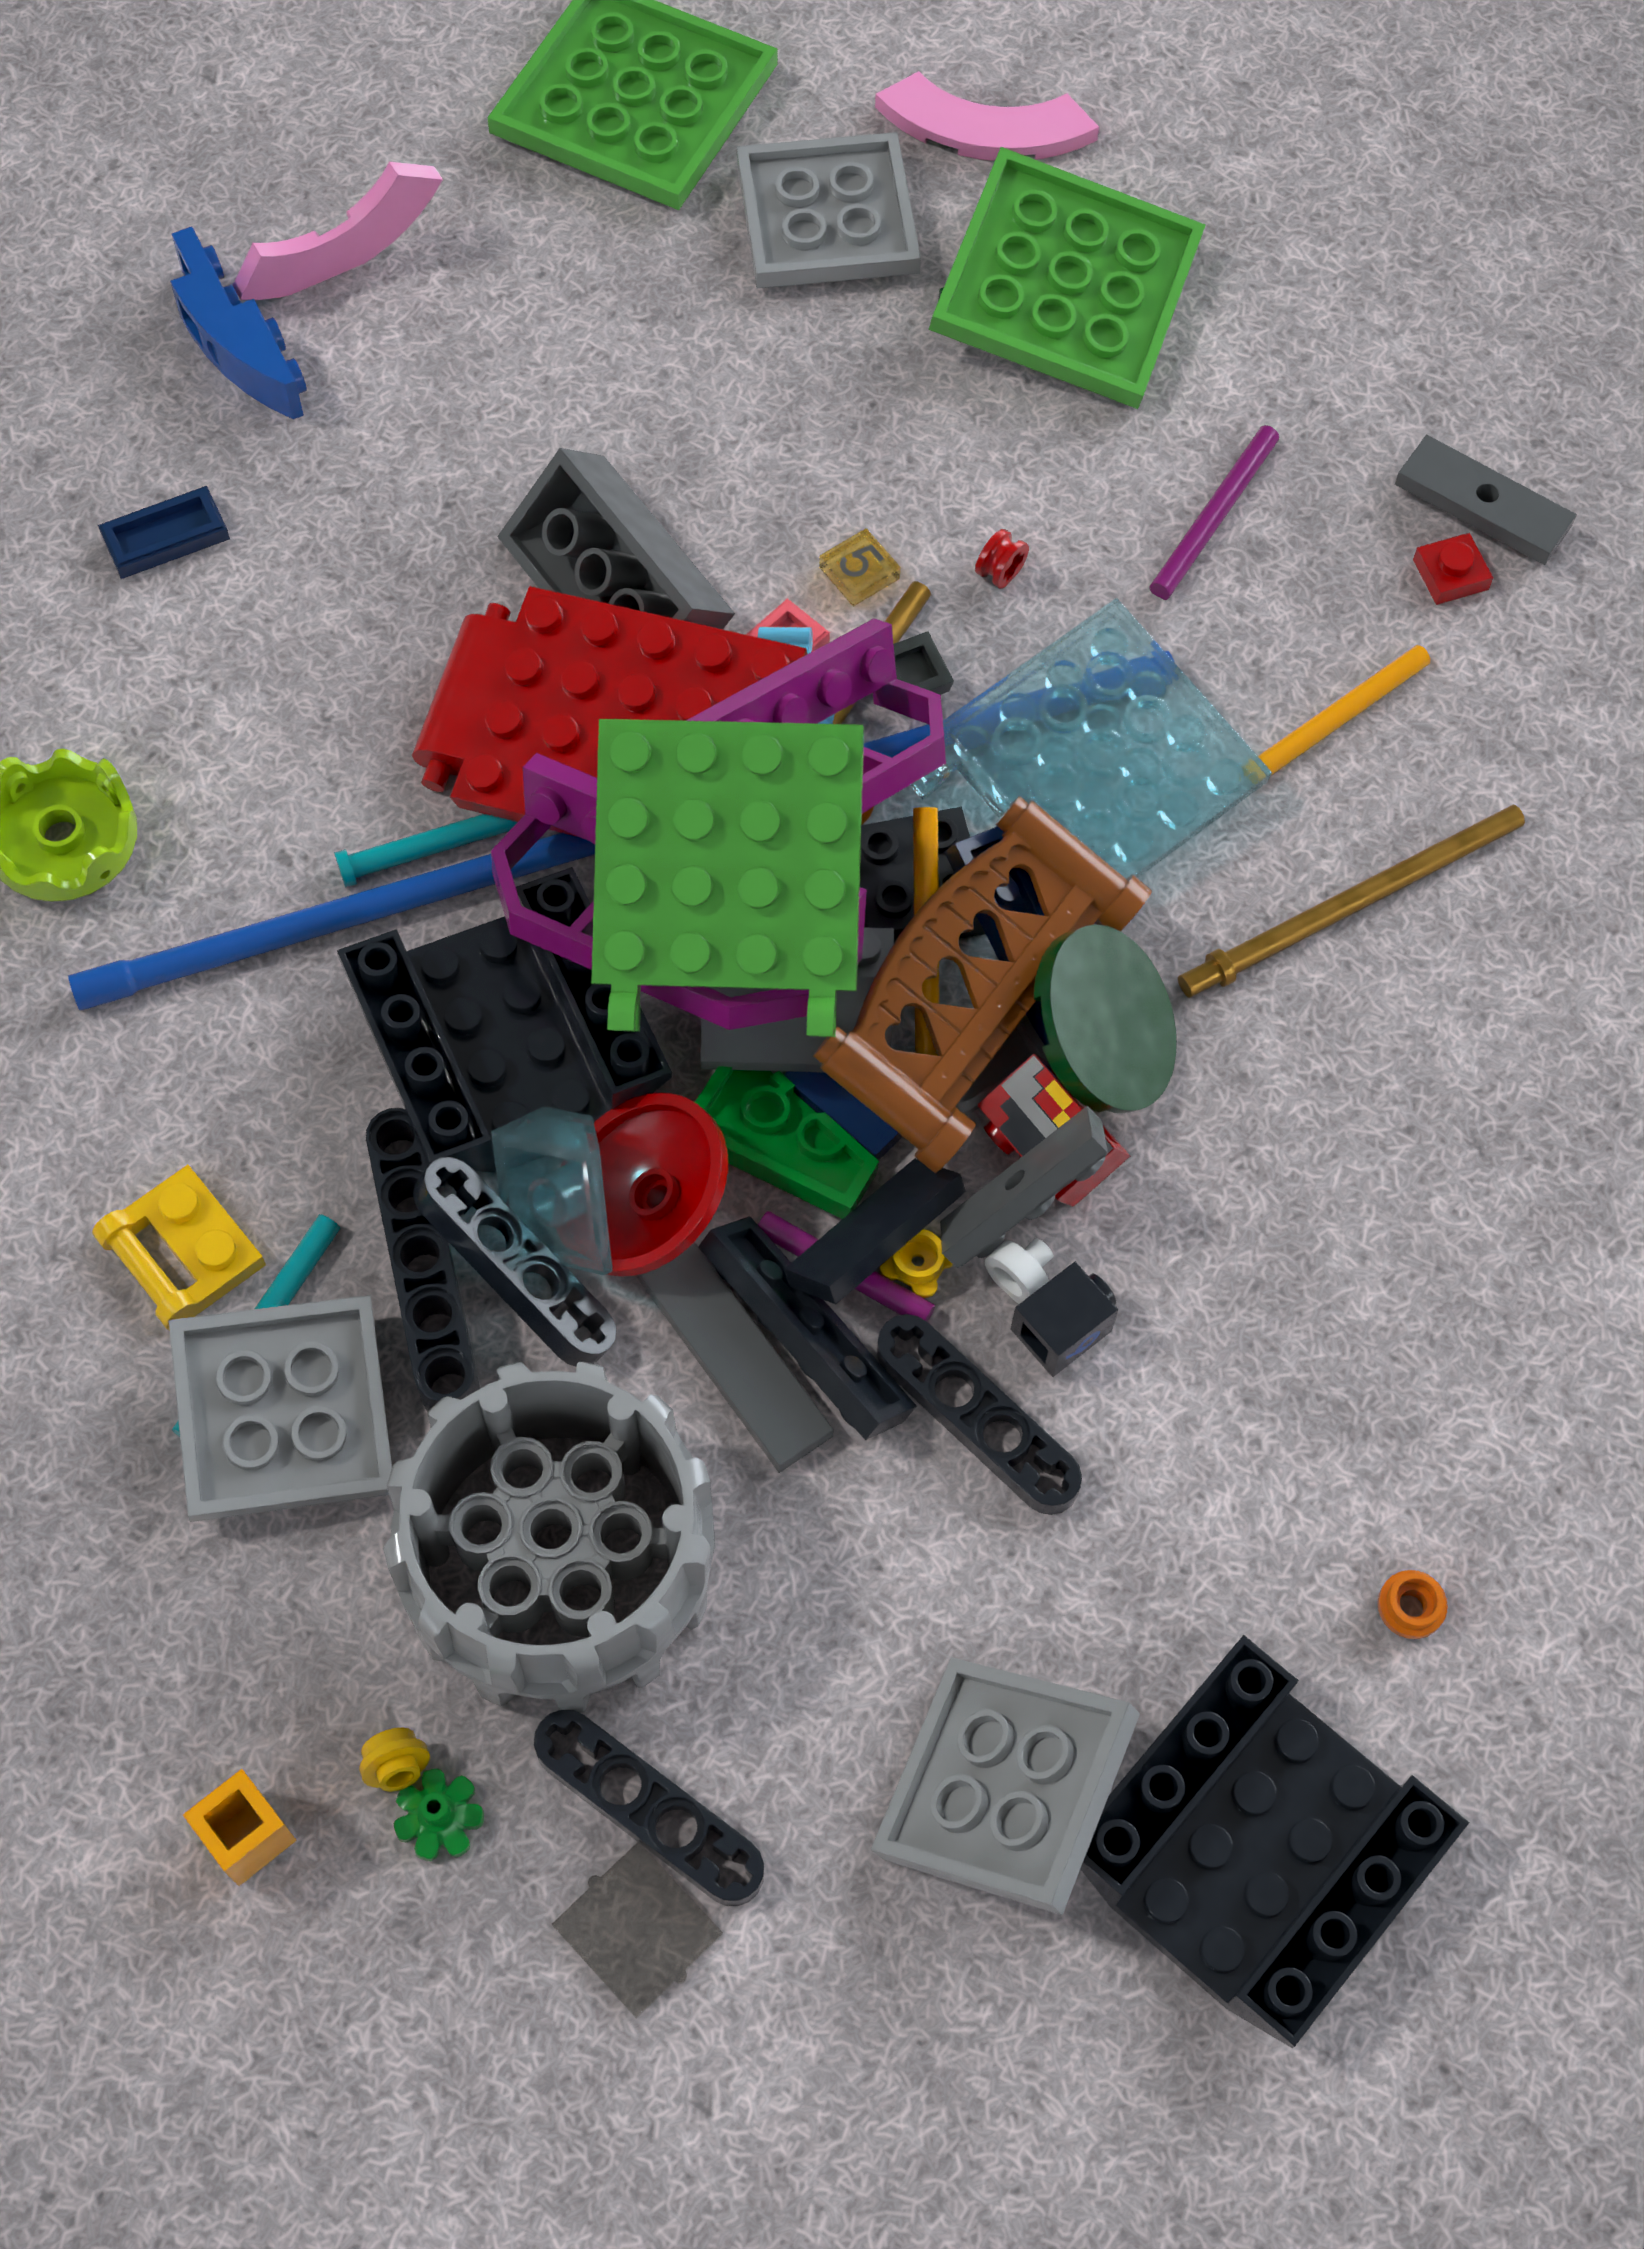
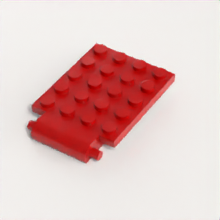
(559, 672)

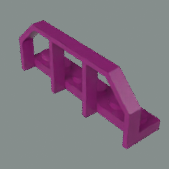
(835, 679)
(569, 801)

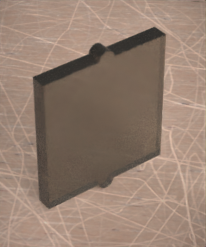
(637, 1929)

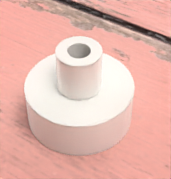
(1019, 1269)

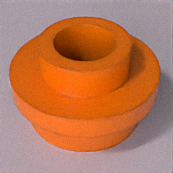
(1422, 1587)

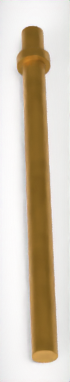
(1223, 966)

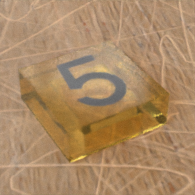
(859, 567)

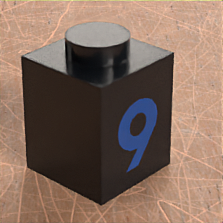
(1065, 1317)

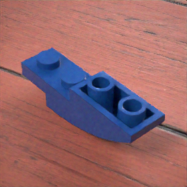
(234, 332)

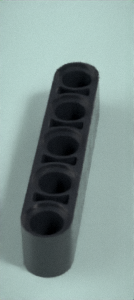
(407, 1238)

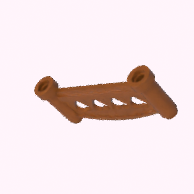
(918, 1090)

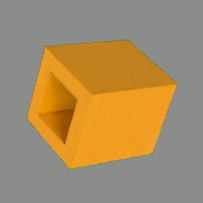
(239, 1827)

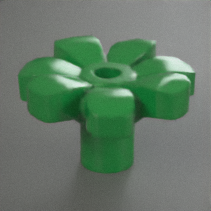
(444, 1826)

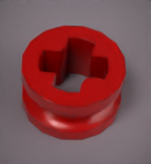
(1002, 558)

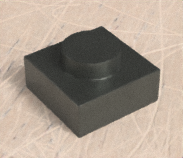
(921, 664)

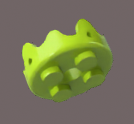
(55, 792)

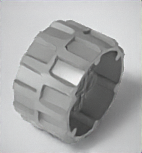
(504, 1425)

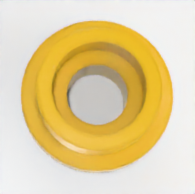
(393, 1759)

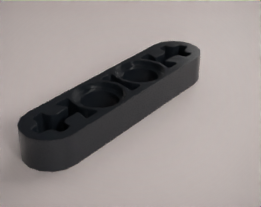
(522, 1255)
(985, 1406)
(653, 1801)

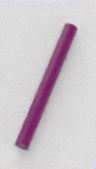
(1214, 512)

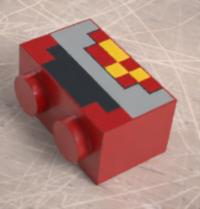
(1033, 1106)

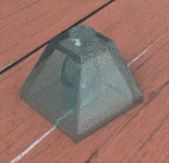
(555, 1184)

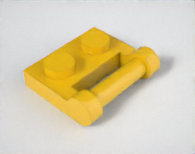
(196, 1233)

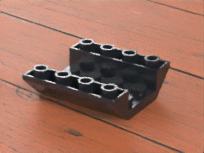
(497, 1028)
(1263, 1846)

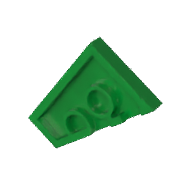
(786, 1141)

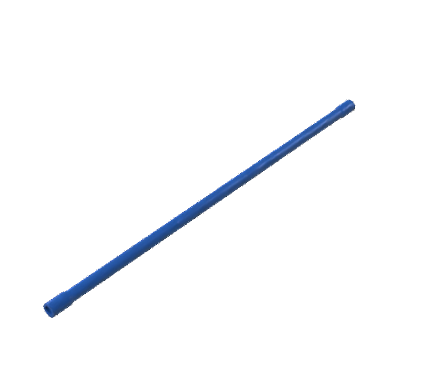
(127, 977)

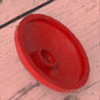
(660, 1178)

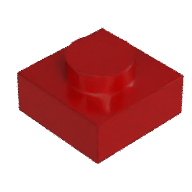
(1452, 568)

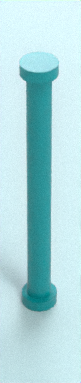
(419, 846)

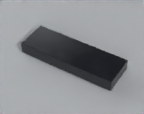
(874, 1231)

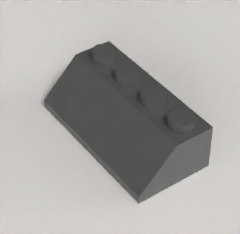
(597, 541)

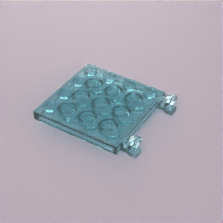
(1104, 744)

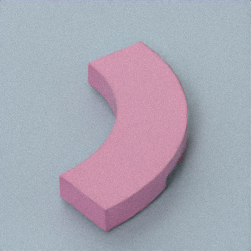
(981, 129)
(372, 225)

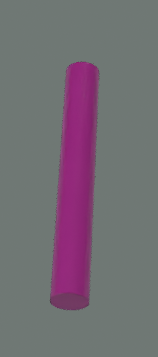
(874, 1286)

